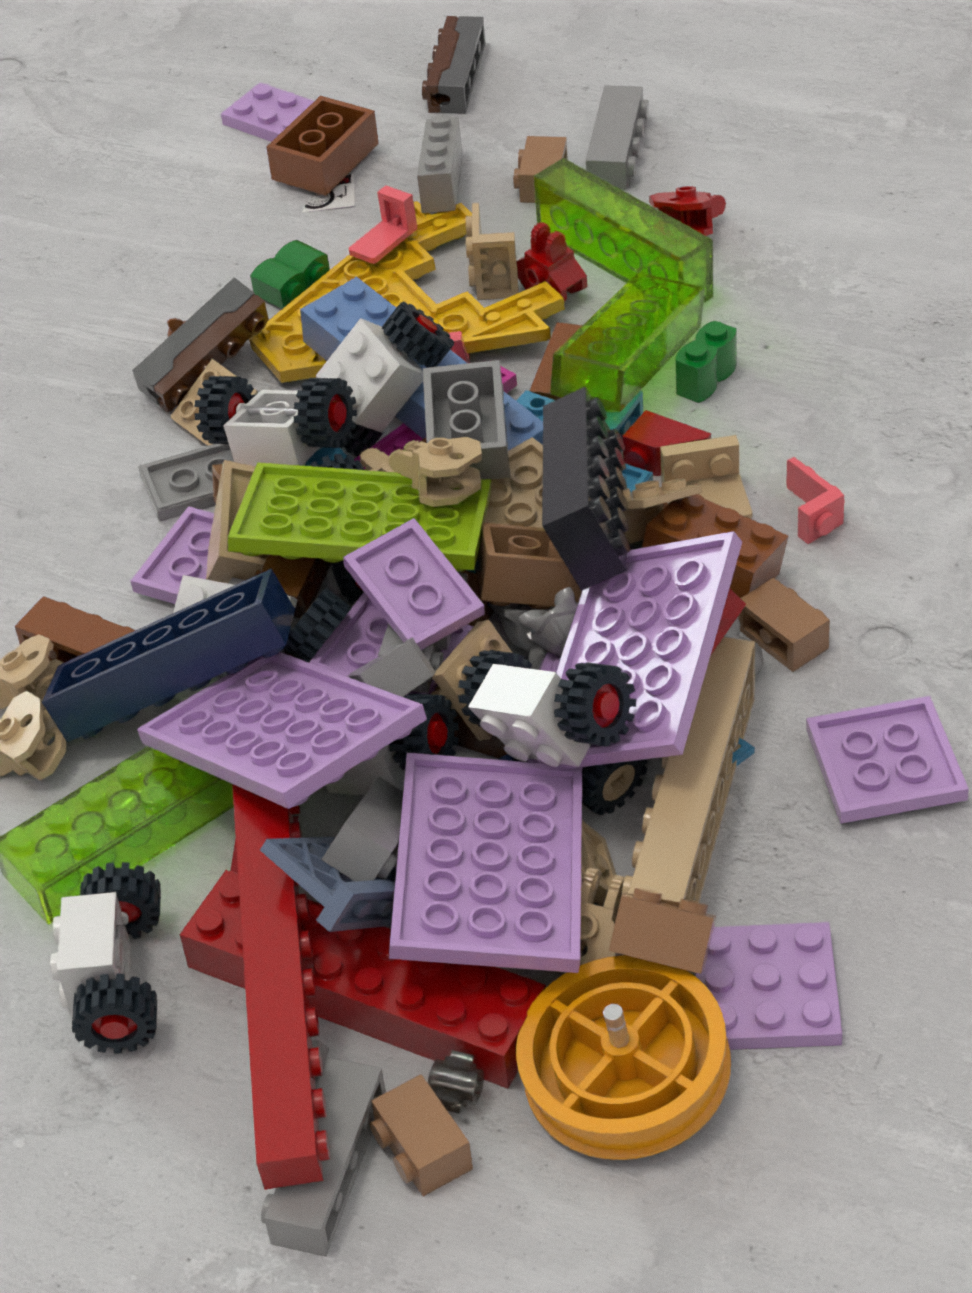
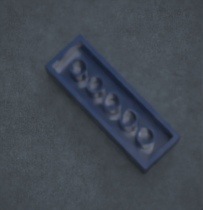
(170, 656)

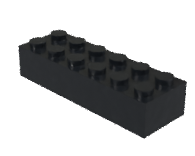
(584, 488)

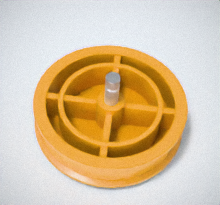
(624, 1057)

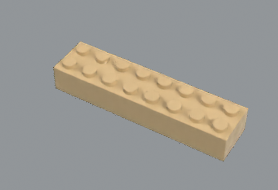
(697, 784)

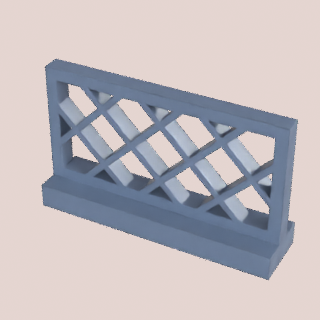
(345, 901)

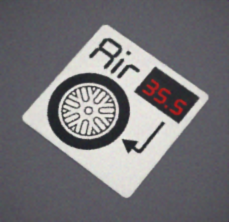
(339, 197)

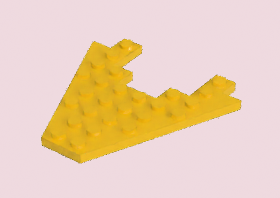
(499, 325)

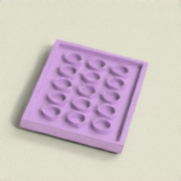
(661, 632)
(282, 727)
(489, 864)

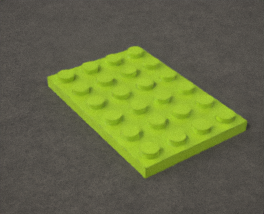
(339, 510)

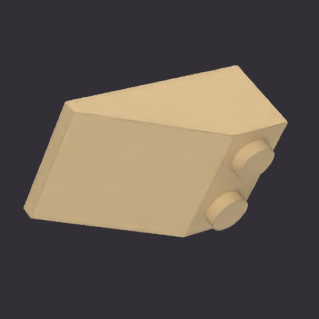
(221, 563)

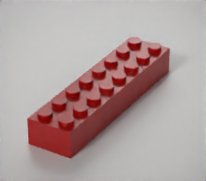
(397, 1001)

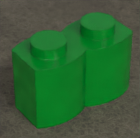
(288, 273)
(706, 361)

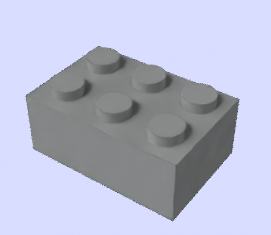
(470, 404)

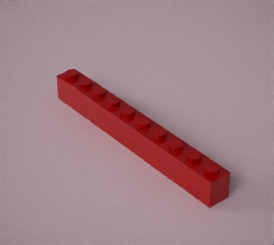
(277, 1001)

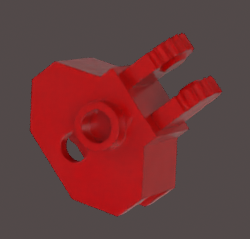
(690, 207)
(550, 262)

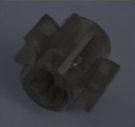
(456, 1081)

